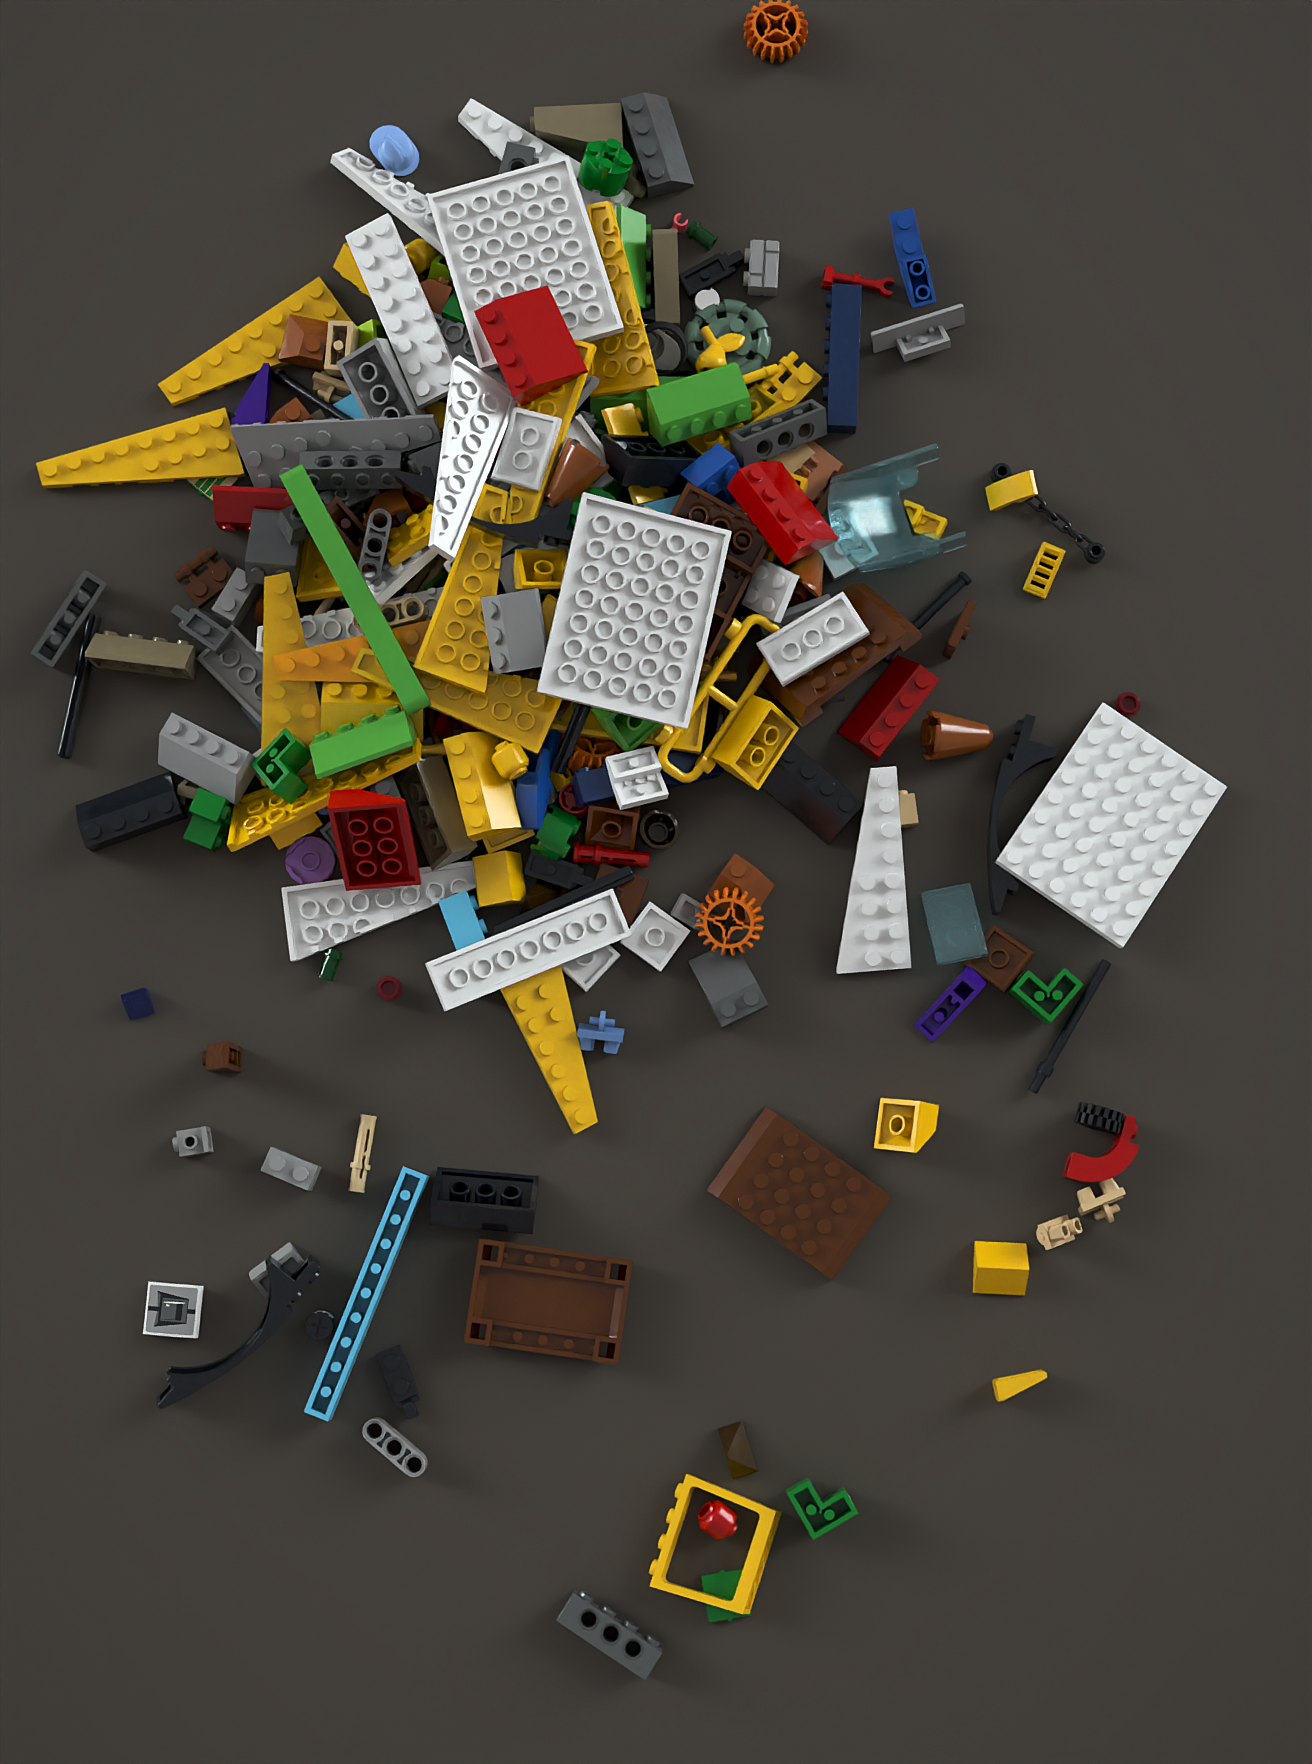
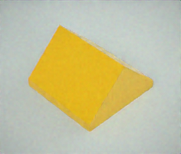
(499, 879)
(1000, 1268)

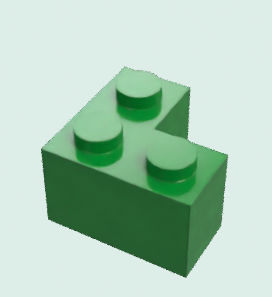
(281, 763)
(209, 820)
(1043, 999)
(823, 1514)

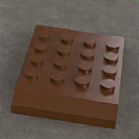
(808, 692)
(799, 1193)
(548, 1301)

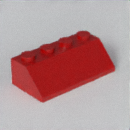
(236, 504)
(888, 706)

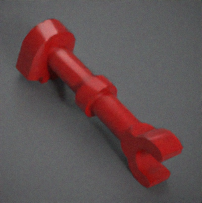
(831, 276)

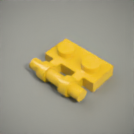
(797, 386)

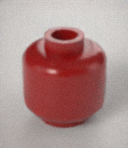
(717, 1520)

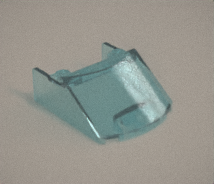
(871, 518)

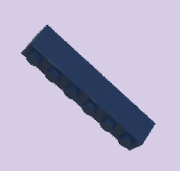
(843, 358)
(595, 787)

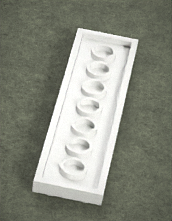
(403, 309)
(528, 949)

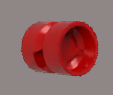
(568, 802)

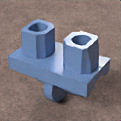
(600, 1031)

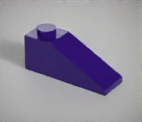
(256, 401)
(950, 1003)

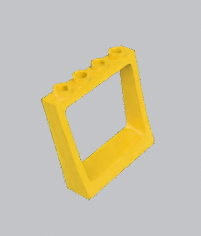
(755, 1559)

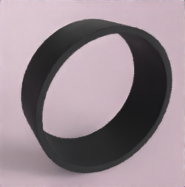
(677, 331)

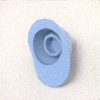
(394, 150)

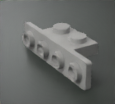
(921, 334)

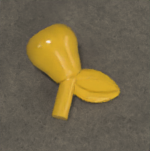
(715, 353)

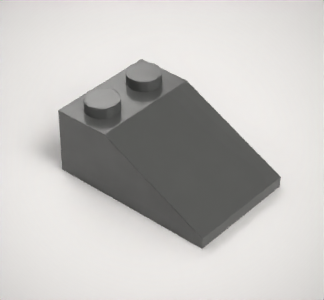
(728, 985)

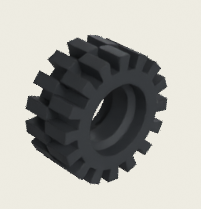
(1098, 1118)

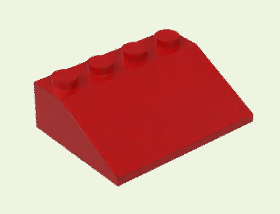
(531, 343)
(780, 510)
(373, 840)

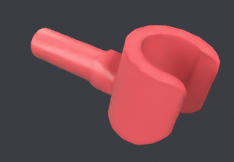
(680, 227)

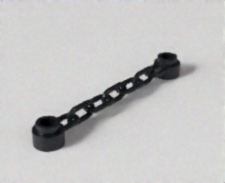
(1088, 555)

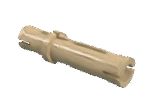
(362, 1154)

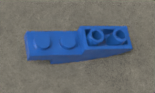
(911, 259)
(534, 786)

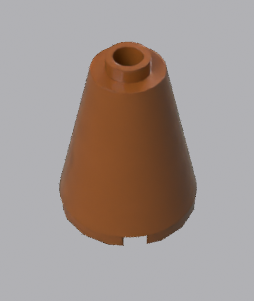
(573, 474)
(810, 578)
(952, 736)

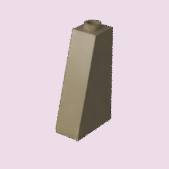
(577, 124)
(666, 276)

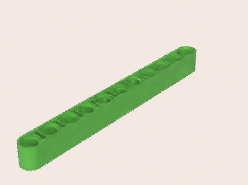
(355, 590)

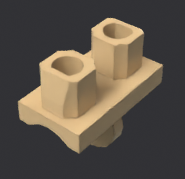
(329, 387)
(1111, 1194)
(1058, 1231)

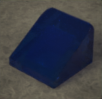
(138, 1003)

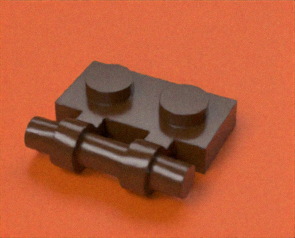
(209, 583)

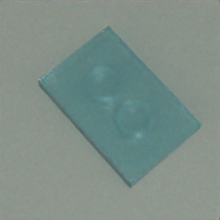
(954, 924)

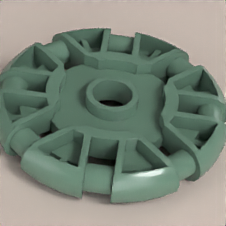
(731, 324)

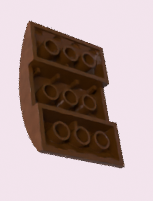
(742, 558)

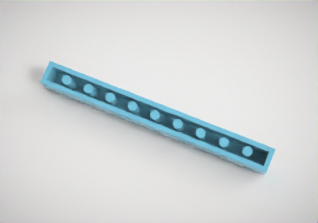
(366, 1294)

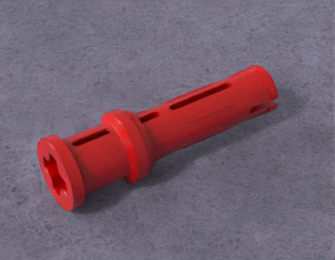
(599, 855)

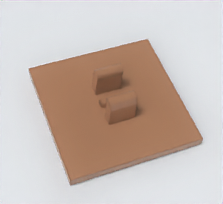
(818, 470)

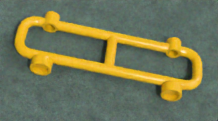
(668, 735)

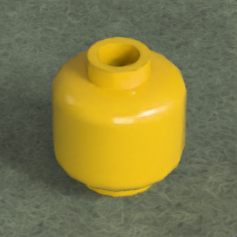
(420, 254)
(510, 760)

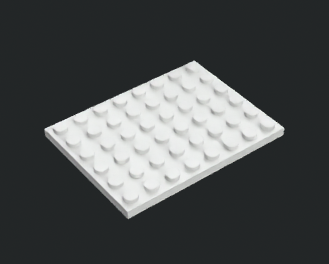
(521, 236)
(634, 611)
(1111, 825)

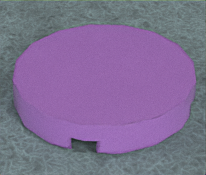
(310, 860)

